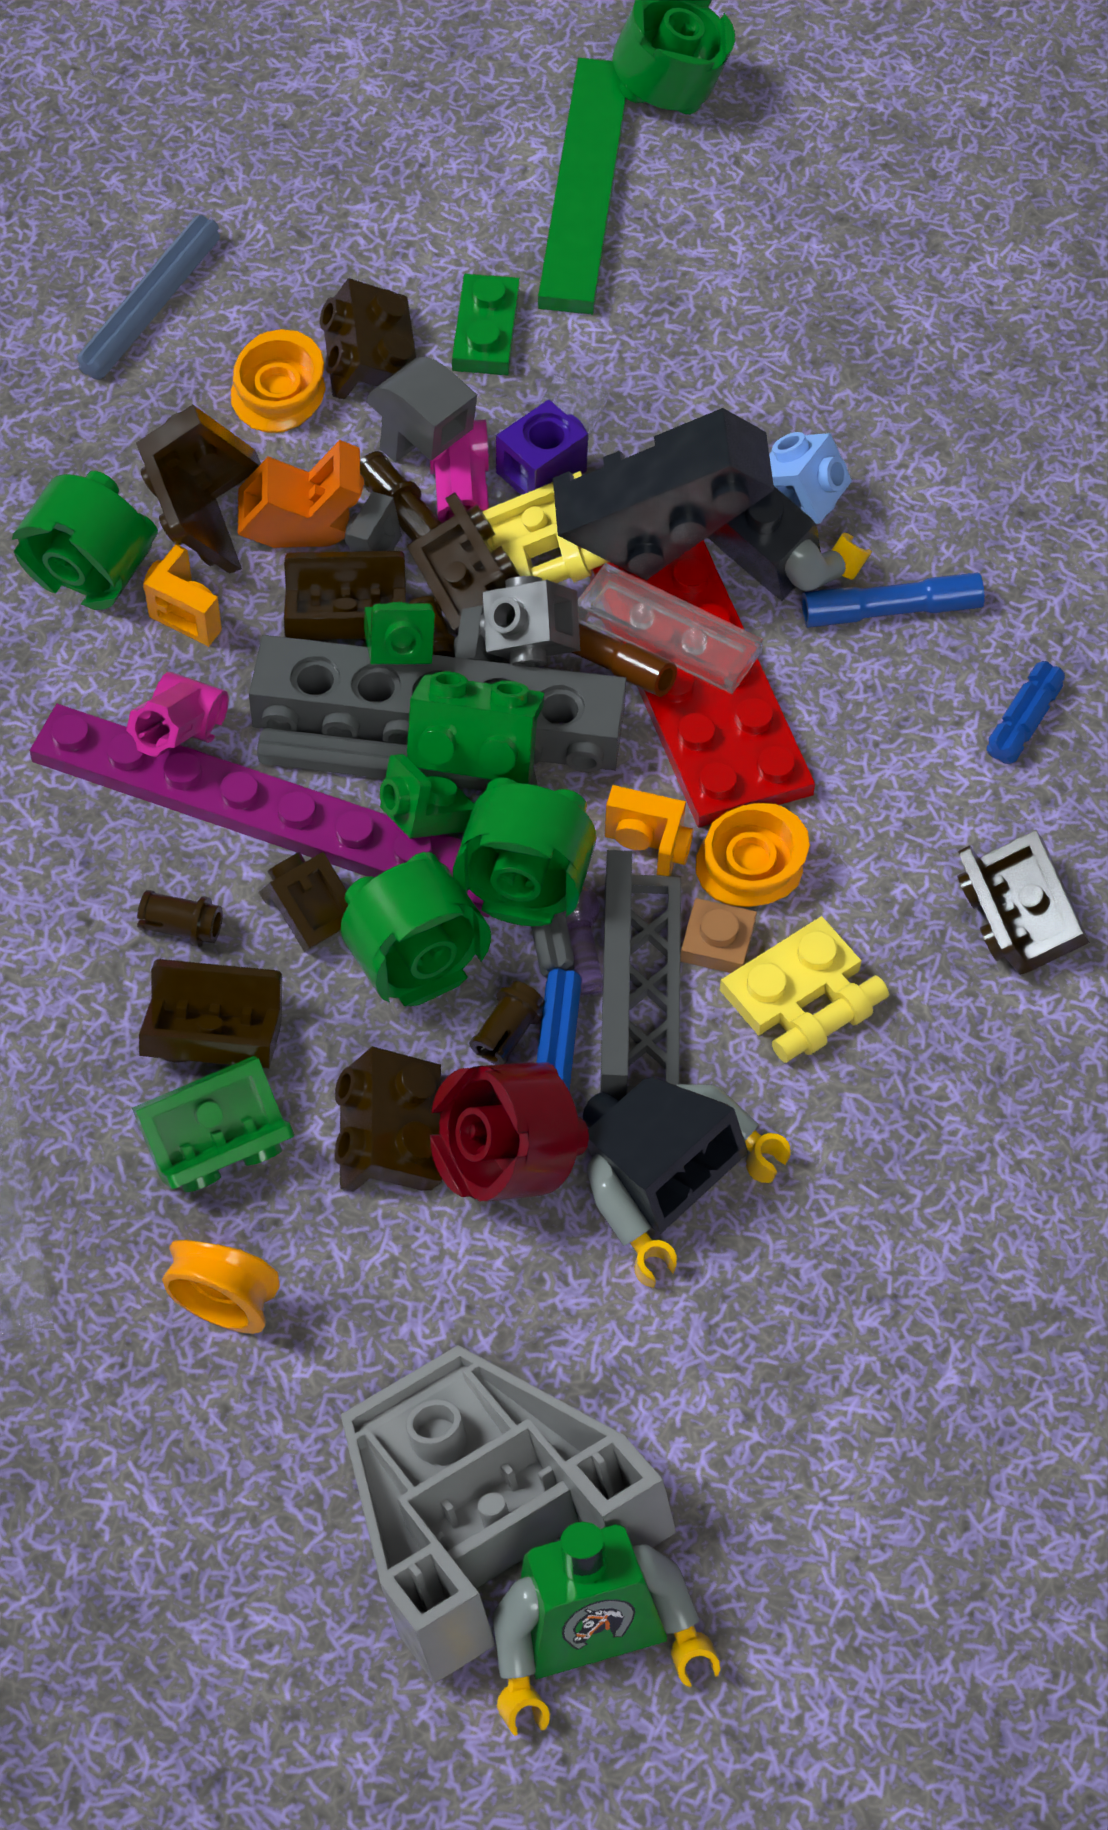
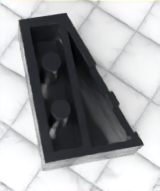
(668, 497)

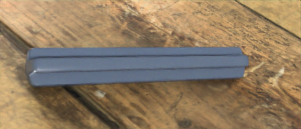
(148, 297)

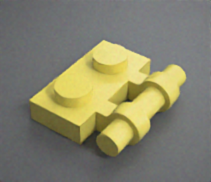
(529, 528)
(792, 976)

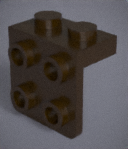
(187, 469)

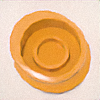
(278, 381)
(753, 855)
(221, 1284)

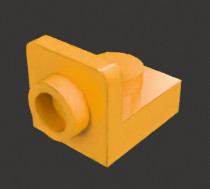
(179, 601)
(651, 821)

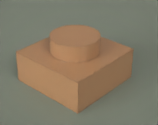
(718, 936)

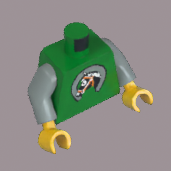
(586, 1604)

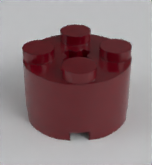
(506, 1131)

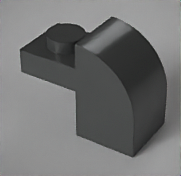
(422, 409)

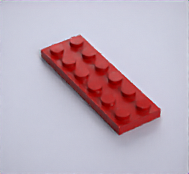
(721, 743)

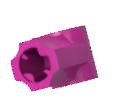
(463, 471)
(177, 712)

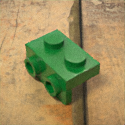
(473, 727)
(213, 1125)

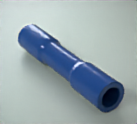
(929, 596)

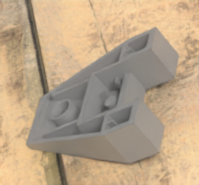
(469, 1476)

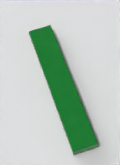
(583, 190)

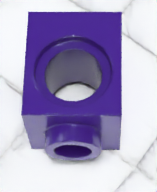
(541, 448)

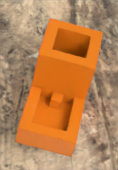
(299, 507)

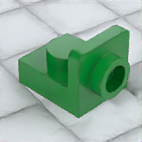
(399, 633)
(422, 803)

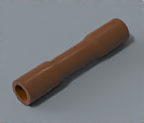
(628, 661)

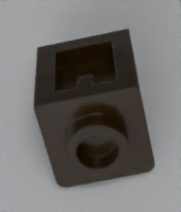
(307, 897)

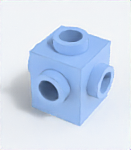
(809, 472)

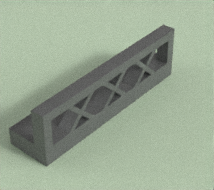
(619, 973)

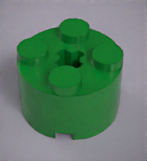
(672, 53)
(83, 538)
(526, 851)
(413, 930)

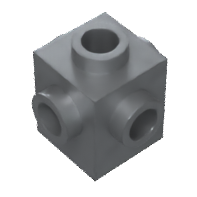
(530, 621)

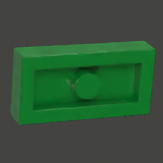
(485, 324)

